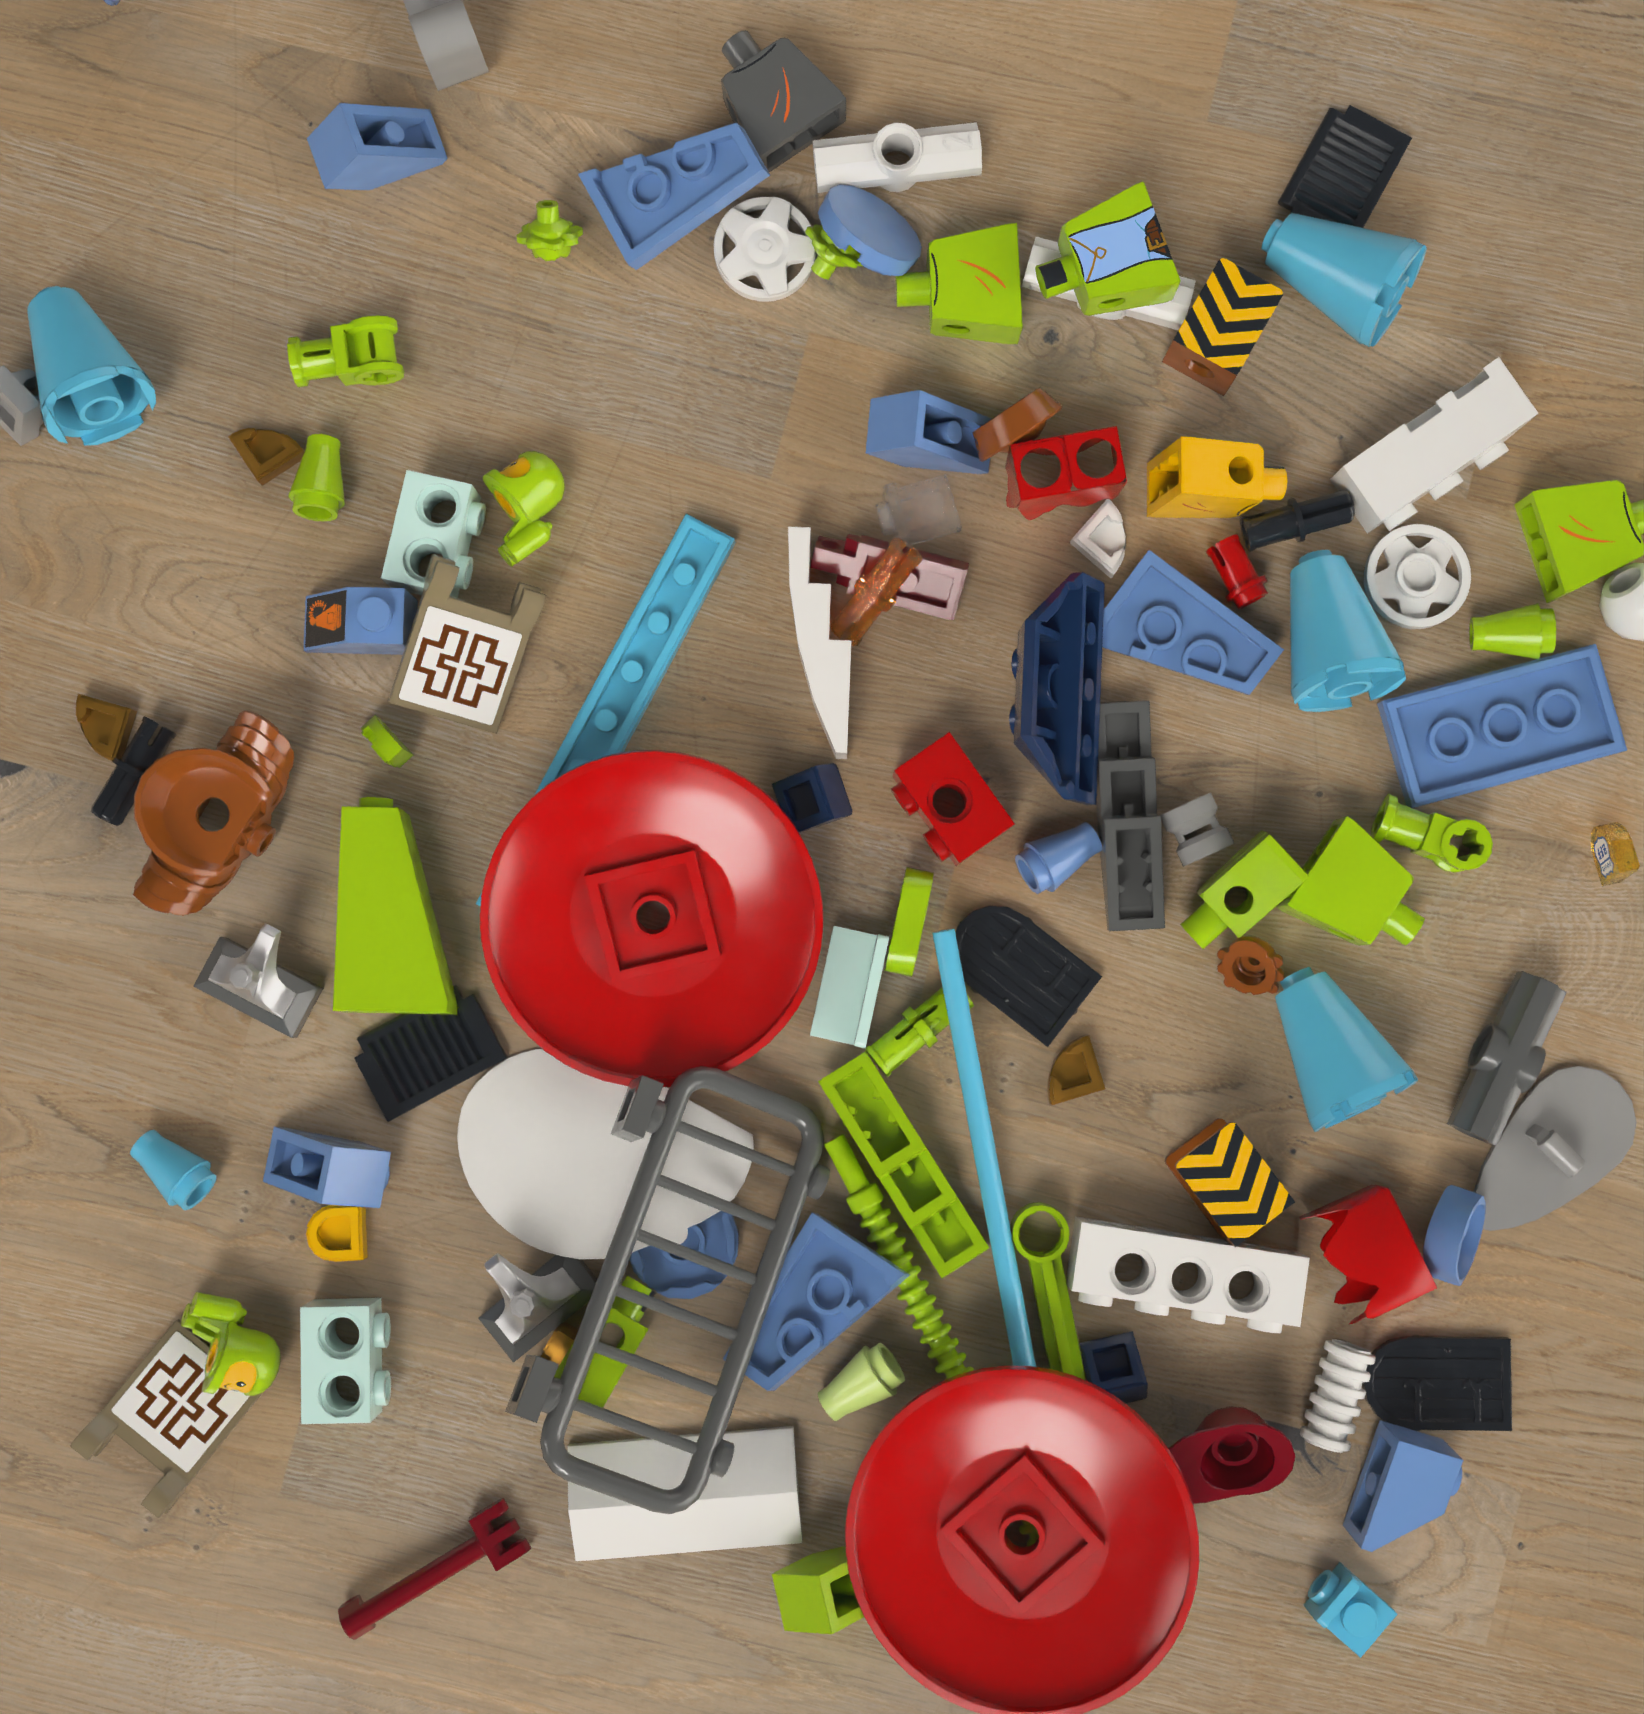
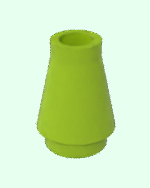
(318, 482)
(1515, 632)

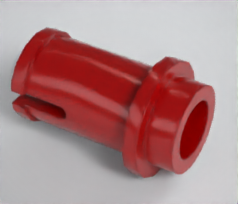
(1237, 572)

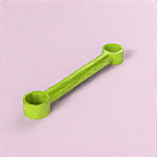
(1052, 1293)

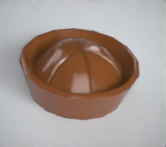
(1016, 424)

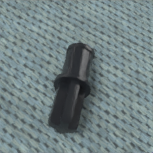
(1296, 520)
(119, 791)

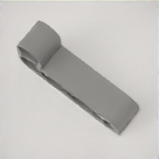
(446, 41)

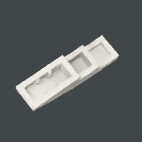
(823, 660)

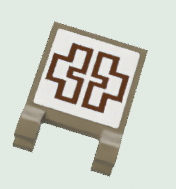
(463, 653)
(168, 1415)

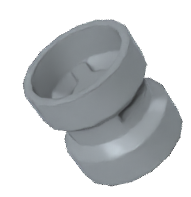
(1190, 818)

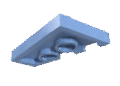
(672, 192)
(818, 1295)

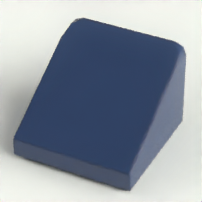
(813, 797)
(1115, 1366)

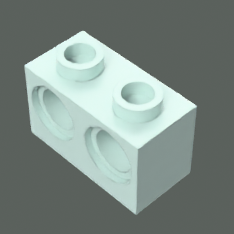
(418, 536)
(327, 1357)

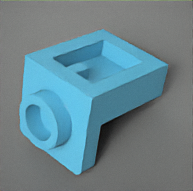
(1348, 1608)

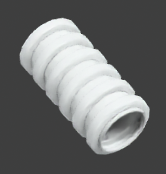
(1337, 1396)

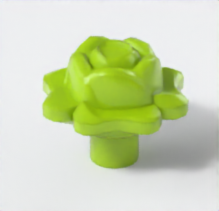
(549, 234)
(829, 254)

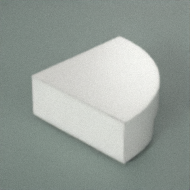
(1103, 539)

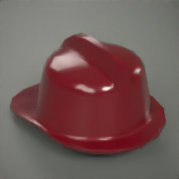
(1233, 1456)

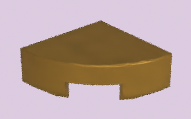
(266, 452)
(105, 725)
(1074, 1072)
(559, 1343)

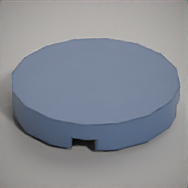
(871, 228)
(683, 1278)

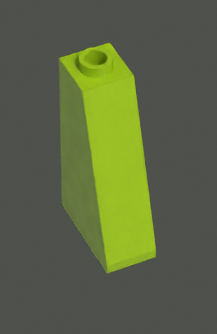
(386, 923)

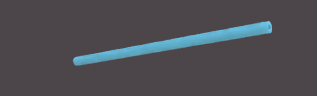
(984, 1148)

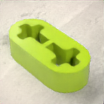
(909, 921)

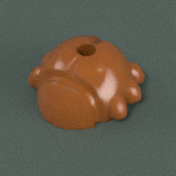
(1251, 966)

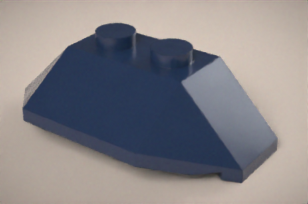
(1060, 687)

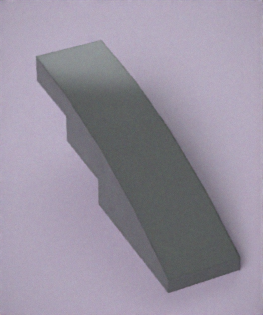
(1129, 819)

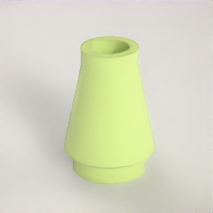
(862, 1382)

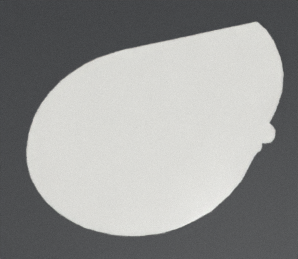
(556, 1176)

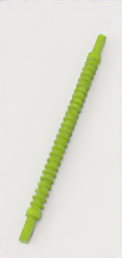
(866, 1200)

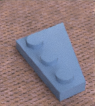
(1184, 629)

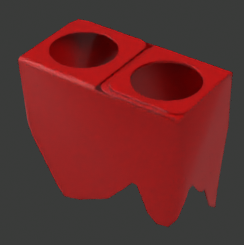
(1037, 501)
(1373, 1251)

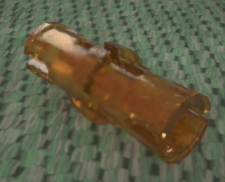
(876, 591)

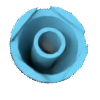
(1345, 270)
(83, 372)
(1336, 638)
(1336, 1050)

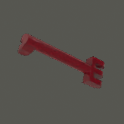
(360, 1616)

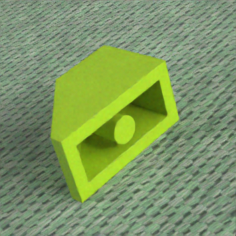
(817, 1593)

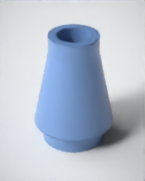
(1055, 858)

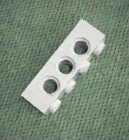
(1277, 1274)

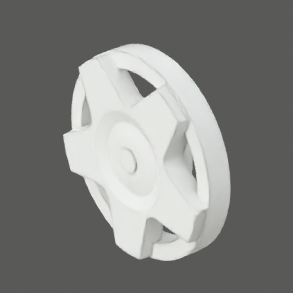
(764, 248)
(1417, 576)

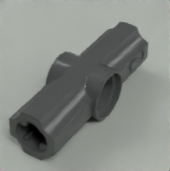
(1506, 1057)

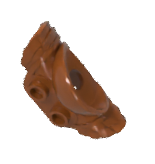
(186, 859)

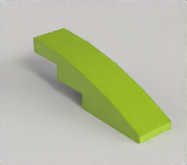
(903, 1165)

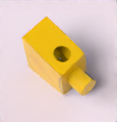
(1210, 479)

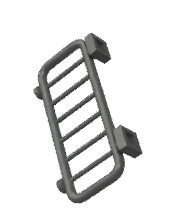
(542, 1392)

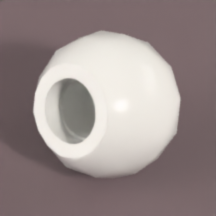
(1624, 602)

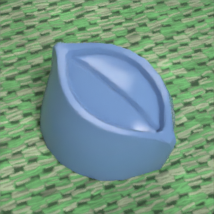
(1454, 1234)

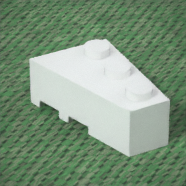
(1435, 448)

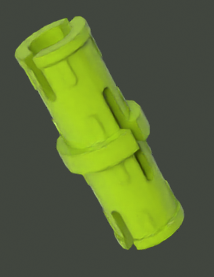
(911, 1033)

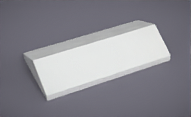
(743, 1509)

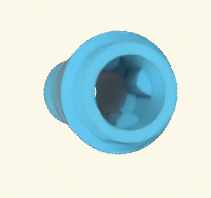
(176, 1172)

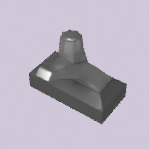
(258, 985)
(536, 1301)

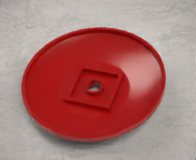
(636, 998)
(1006, 1622)

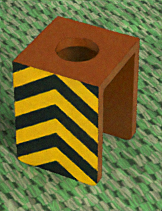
(1223, 326)
(1228, 1181)

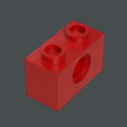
(944, 767)

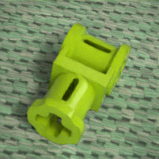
(355, 353)
(1431, 835)

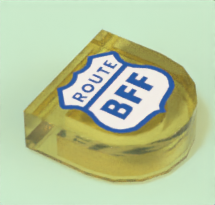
(1613, 853)

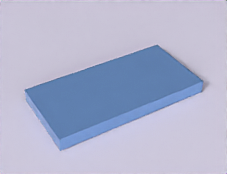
(1501, 726)

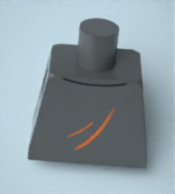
(779, 97)

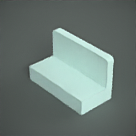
(849, 986)

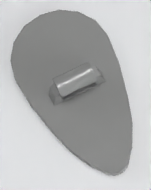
(1556, 1146)

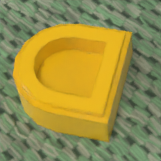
(338, 1233)

